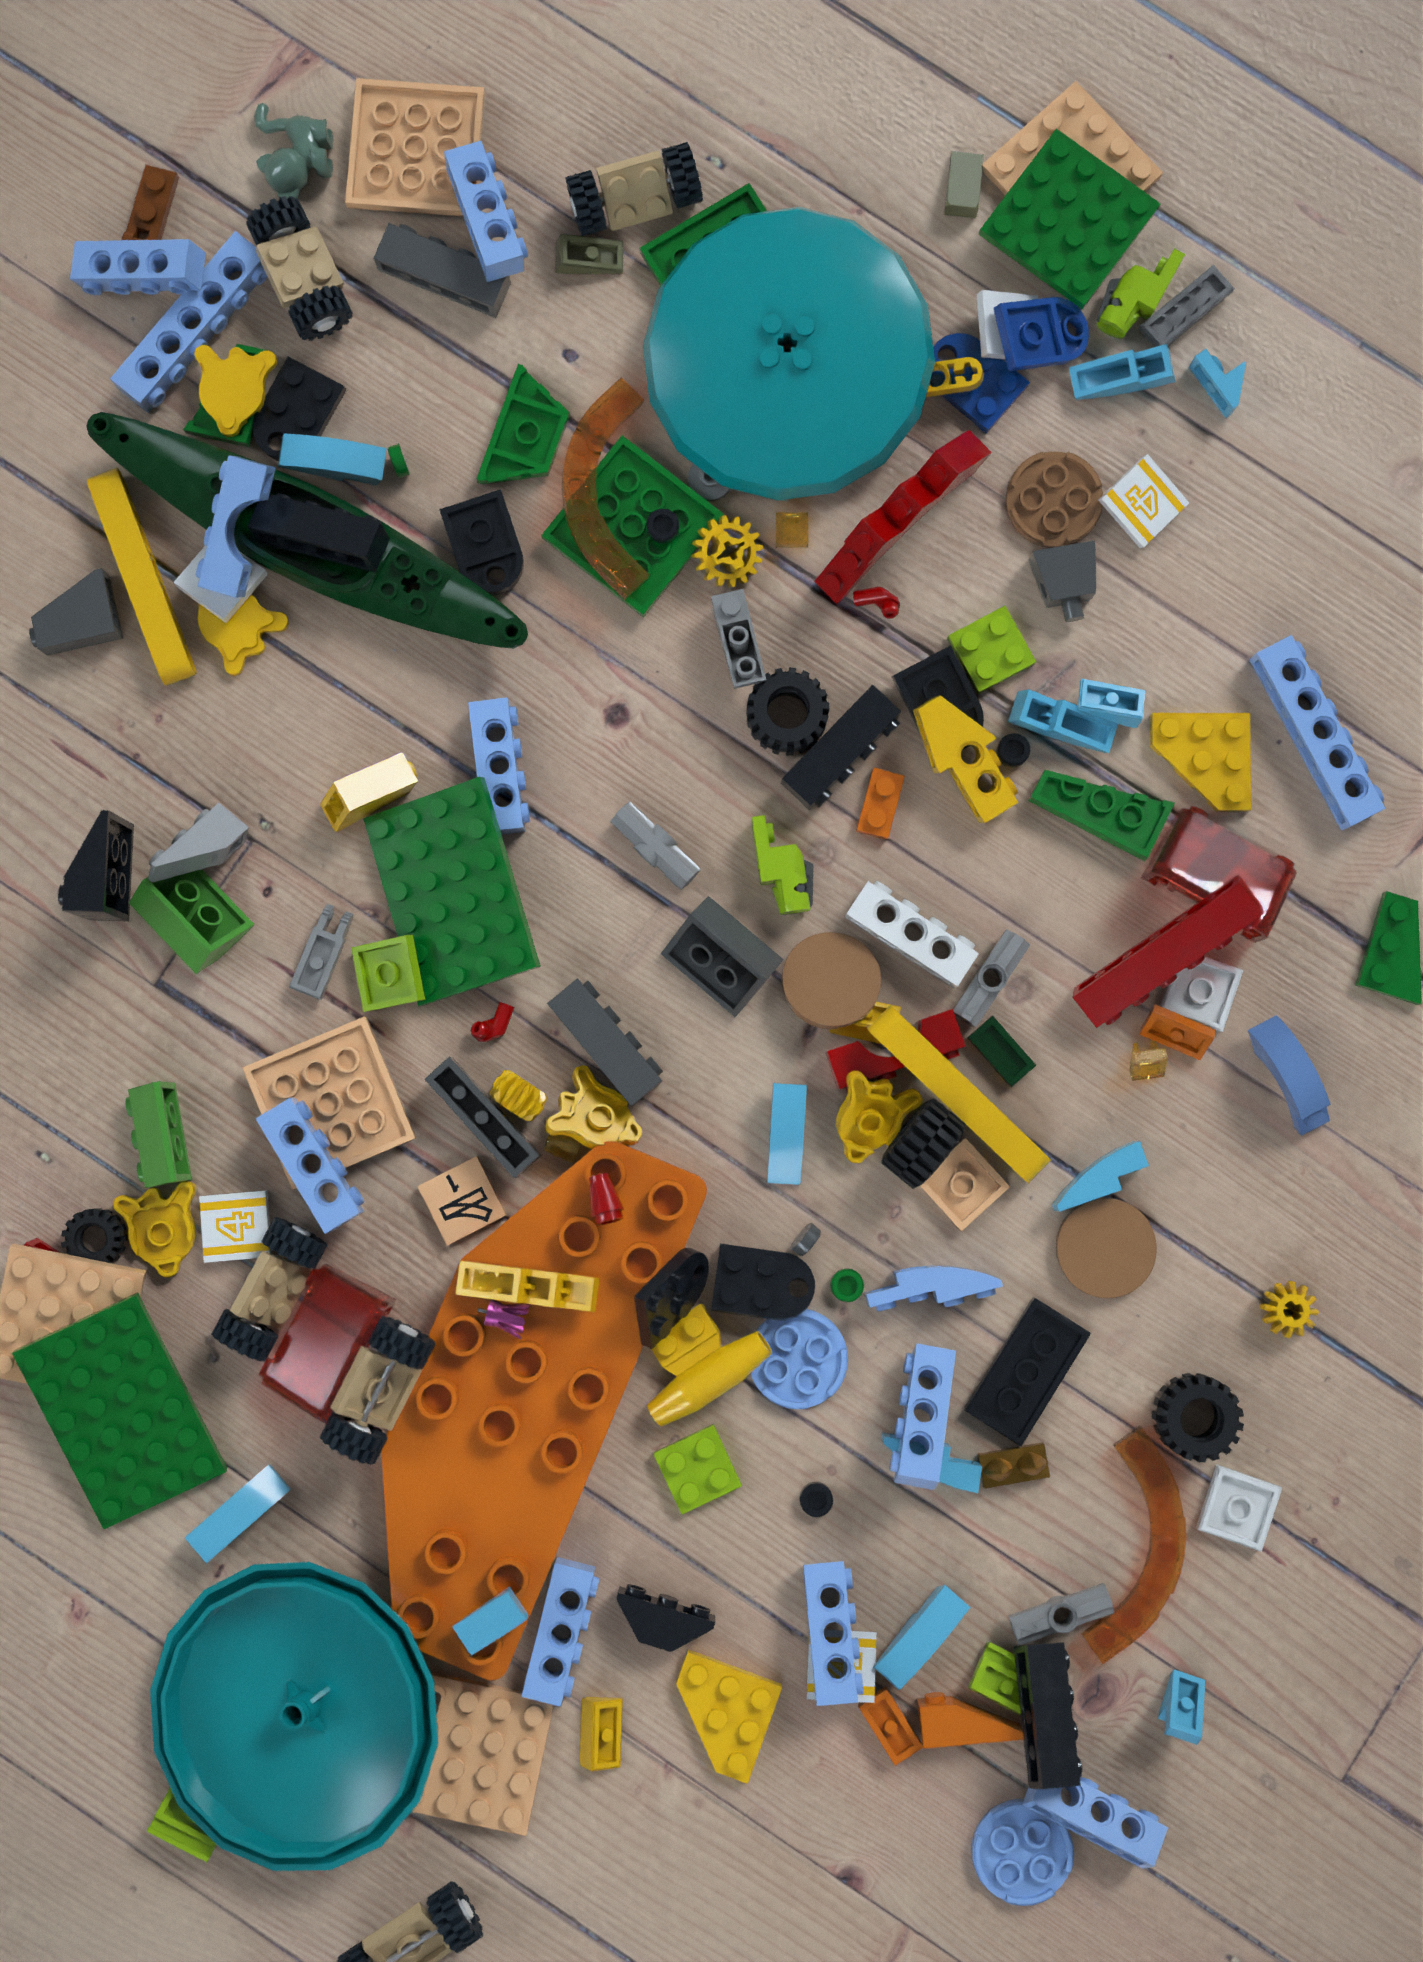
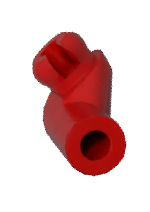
(880, 597)
(493, 1027)

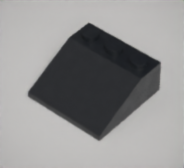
(101, 872)

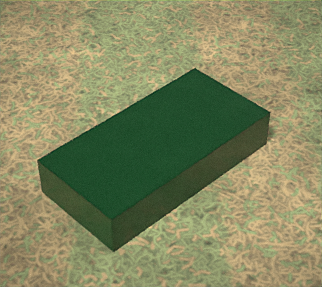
(1001, 1051)

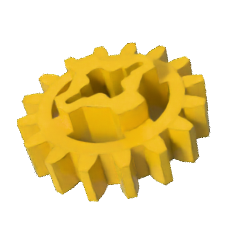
(734, 562)

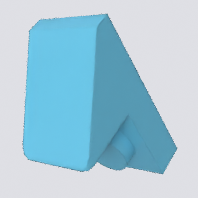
(1221, 387)
(1183, 1707)

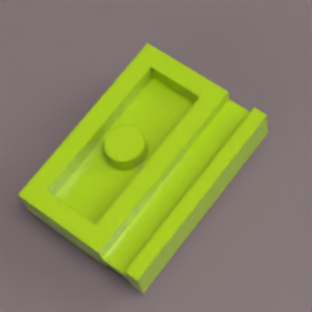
(997, 1677)
(180, 1830)

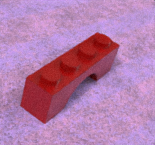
(938, 1029)

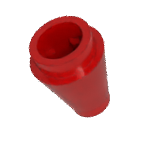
(604, 1201)

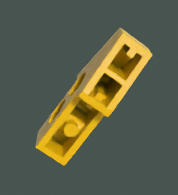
(944, 735)

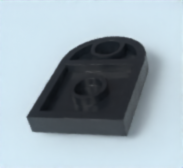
(296, 403)
(484, 540)
(935, 677)
(757, 1283)
(670, 1295)

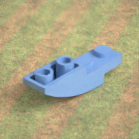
(946, 1282)

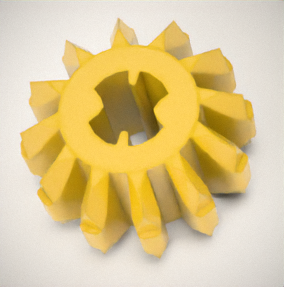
(518, 1095)
(1276, 1307)

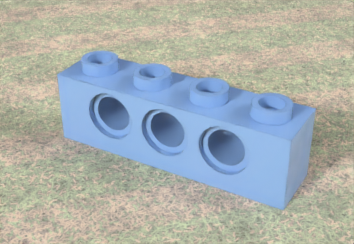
(496, 257)
(138, 266)
(483, 718)
(276, 1126)
(938, 1366)
(540, 1682)
(829, 1689)
(1146, 1832)

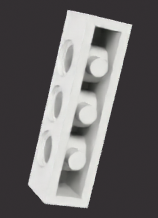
(948, 970)

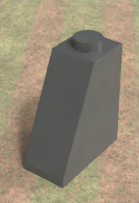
(78, 617)

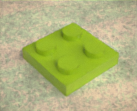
(991, 649)
(388, 973)
(697, 1469)

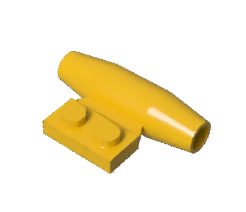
(701, 1365)

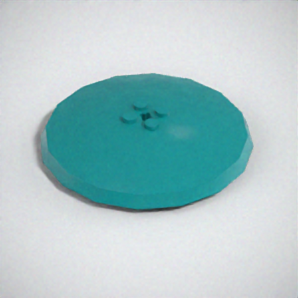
(800, 416)
(294, 1716)

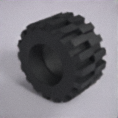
(795, 685)
(923, 1143)
(1221, 1431)

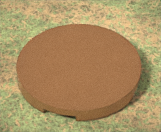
(1054, 499)
(831, 980)
(1106, 1248)

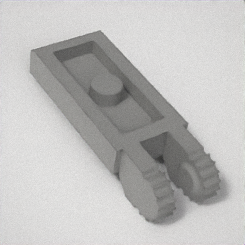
(321, 955)

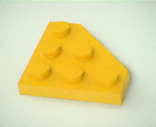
(1208, 754)
(728, 1711)

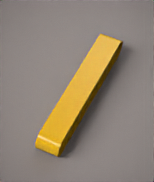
(141, 576)
(959, 1094)

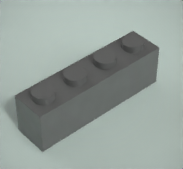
(439, 269)
(604, 1041)
(483, 1117)

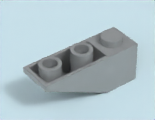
(738, 638)
(206, 844)

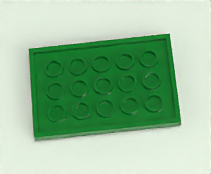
(453, 889)
(120, 1410)

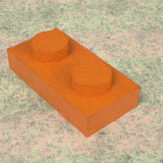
(880, 803)
(1177, 1032)
(891, 1726)

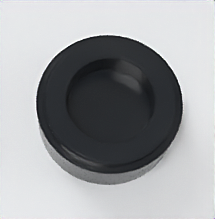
(662, 526)
(1013, 750)
(816, 1499)

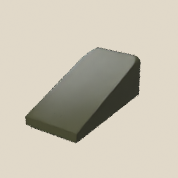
(964, 184)
(588, 255)

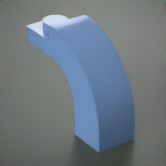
(1293, 1072)

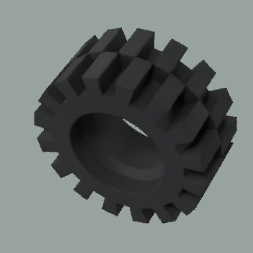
(95, 1217)

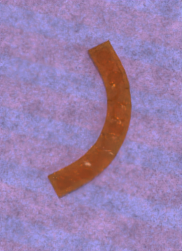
(580, 491)
(1164, 1555)

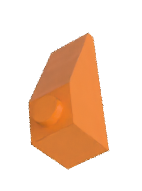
(952, 1722)

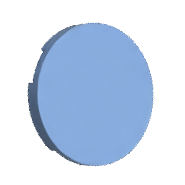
(805, 1361)
(1021, 1854)

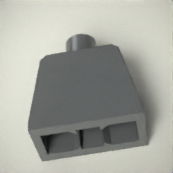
(1066, 576)

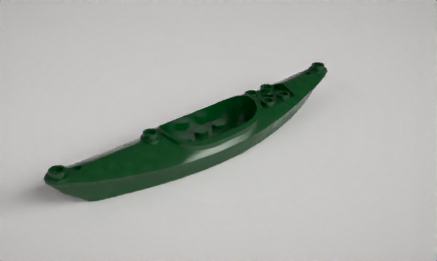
(188, 478)

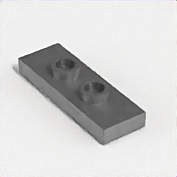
(1186, 308)

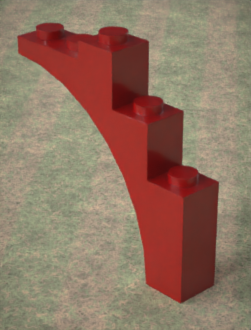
(903, 508)

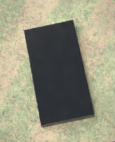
(1027, 1371)

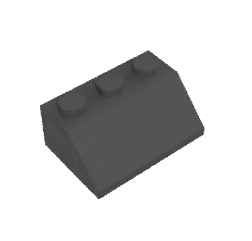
(721, 956)

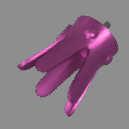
(502, 1316)

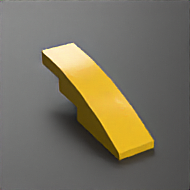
(527, 1286)

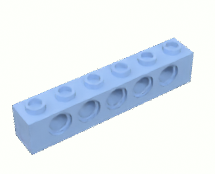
(171, 329)
(1313, 750)

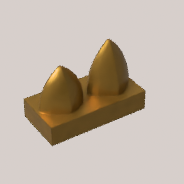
(1014, 1465)

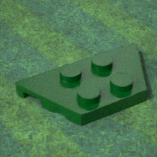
(525, 433)

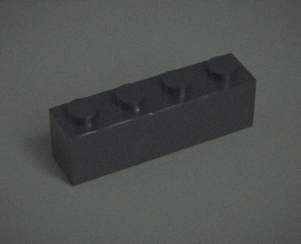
(319, 531)
(841, 747)
(1047, 1716)

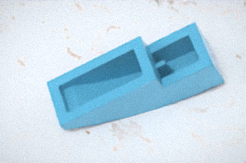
(1123, 373)
(332, 458)
(1061, 721)
(786, 1133)
(1102, 1176)
(954, 1471)
(237, 1513)
(921, 1636)

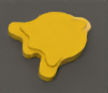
(234, 386)
(242, 633)
(593, 1114)
(871, 1115)
(159, 1227)

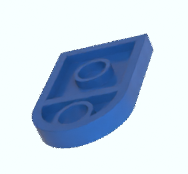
(1037, 332)
(994, 395)

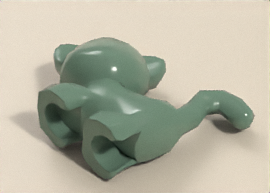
(289, 167)

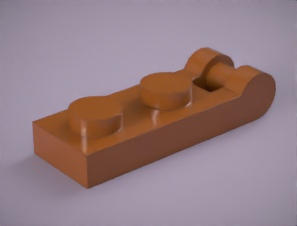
(152, 204)

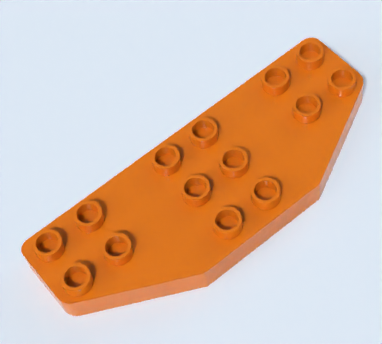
(511, 1426)

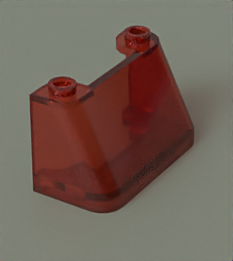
(1203, 856)
(324, 1340)

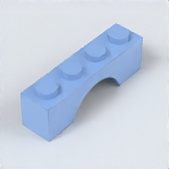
(223, 565)

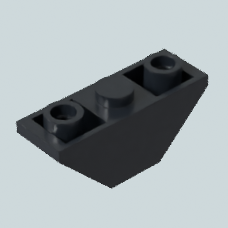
(662, 1620)

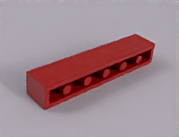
(1168, 951)

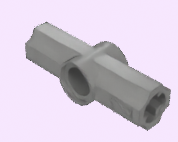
(655, 845)
(1003, 961)
(1082, 1605)

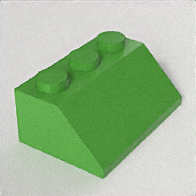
(191, 917)
(158, 1134)

